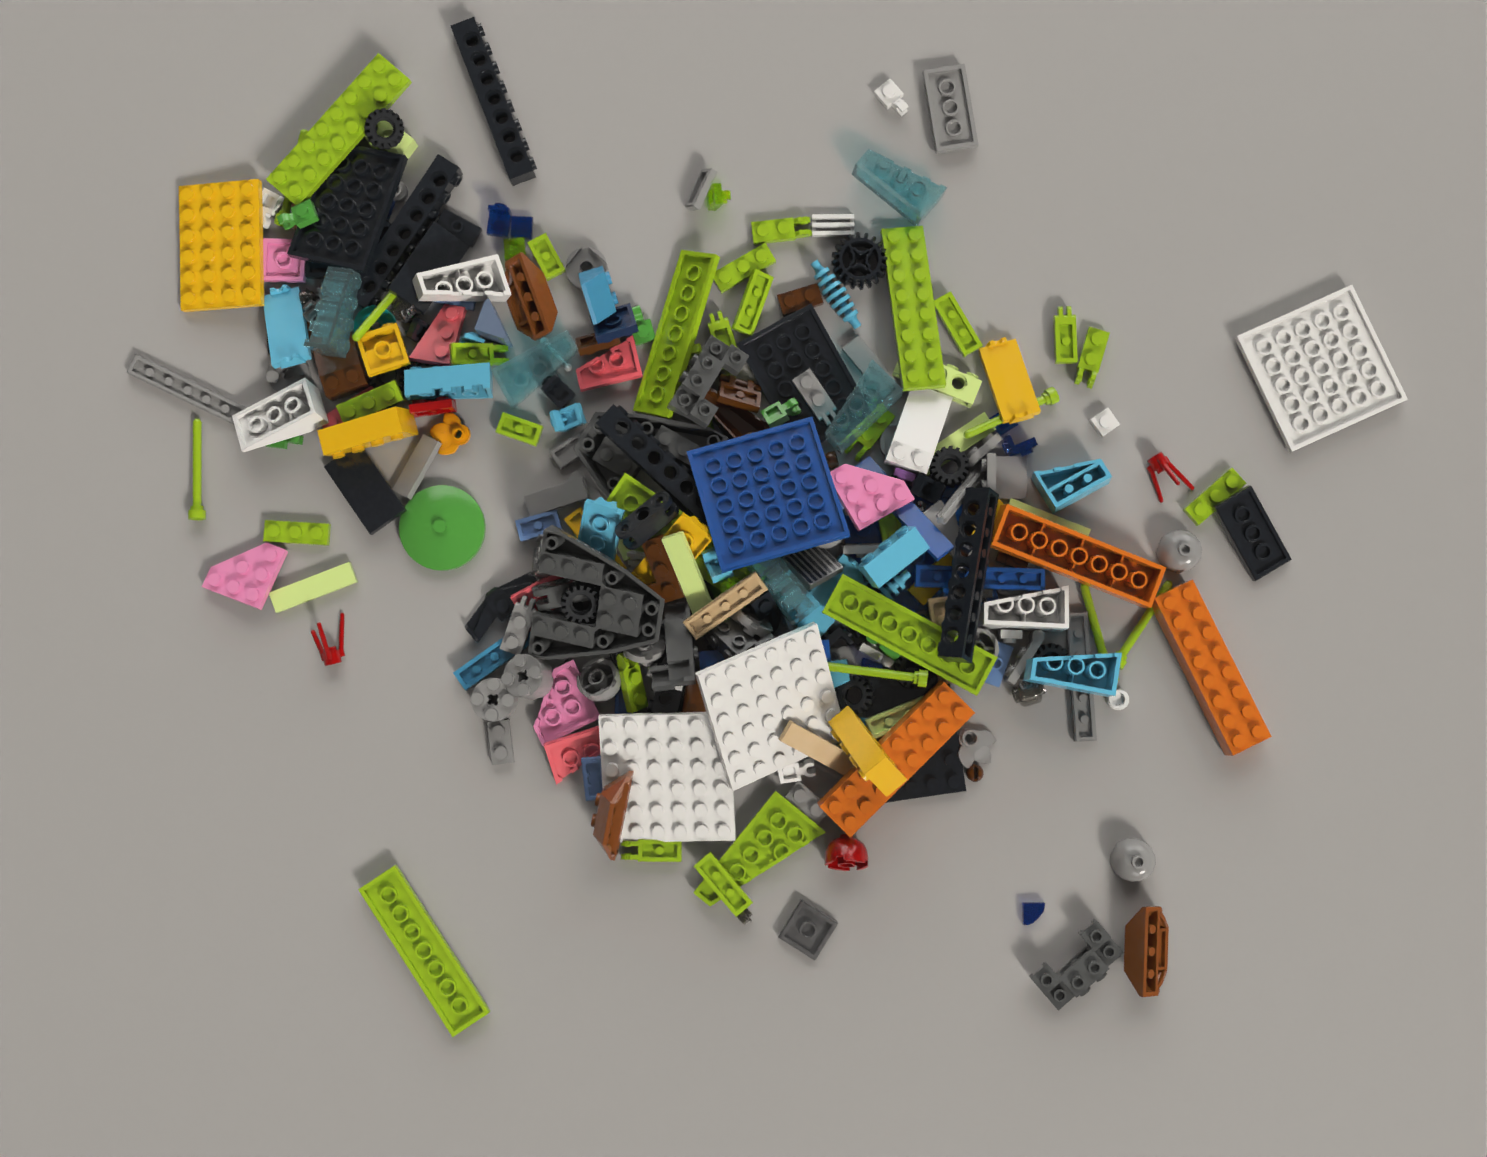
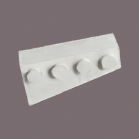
(464, 281)

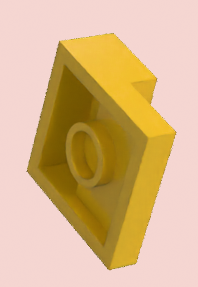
(383, 349)

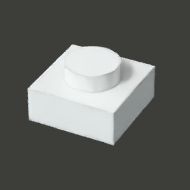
(1104, 422)
(1009, 636)

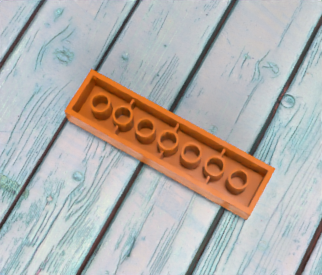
(1076, 556)
(1209, 669)
(909, 745)

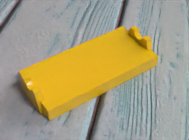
(1009, 381)
(697, 538)

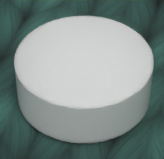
(1119, 701)

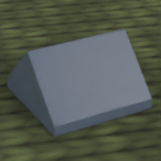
(490, 325)

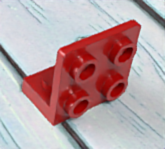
(432, 407)

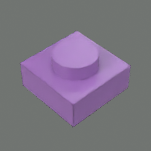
(904, 475)

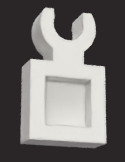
(271, 205)
(872, 652)
(795, 771)

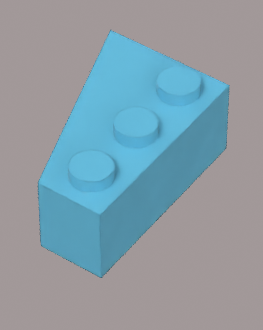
(1070, 483)
(893, 555)

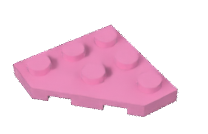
(868, 494)
(248, 575)
(564, 706)

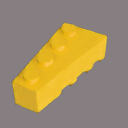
(367, 432)
(865, 751)

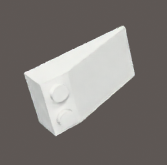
(281, 416)
(918, 431)

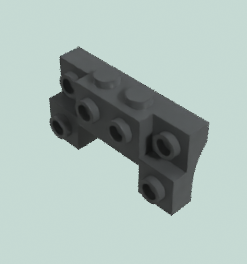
(696, 382)
(731, 639)
(679, 649)
(1081, 970)

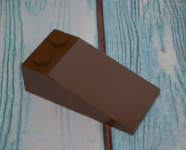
(342, 375)

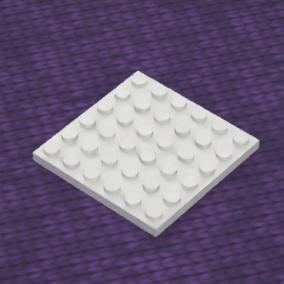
(1320, 368)
(757, 695)
(677, 776)

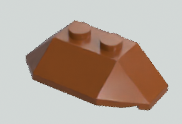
(530, 298)
(611, 814)
(1146, 950)

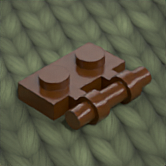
(739, 393)

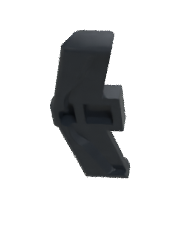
(496, 604)

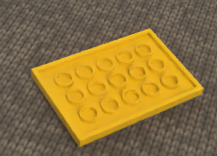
(221, 245)

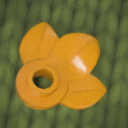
(447, 434)

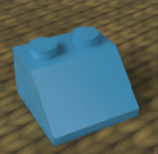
(597, 293)

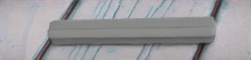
(956, 499)

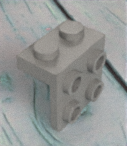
(1005, 475)

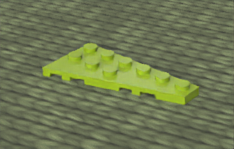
(764, 842)

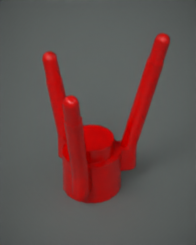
(1161, 463)
(330, 655)

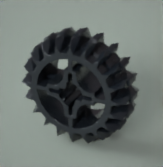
(854, 254)

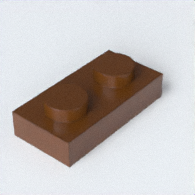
(799, 298)
(588, 344)

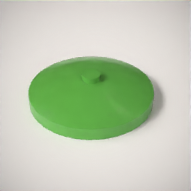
(442, 528)

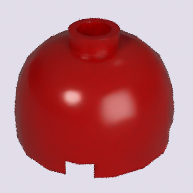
(846, 853)

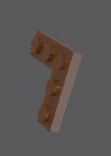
(666, 581)

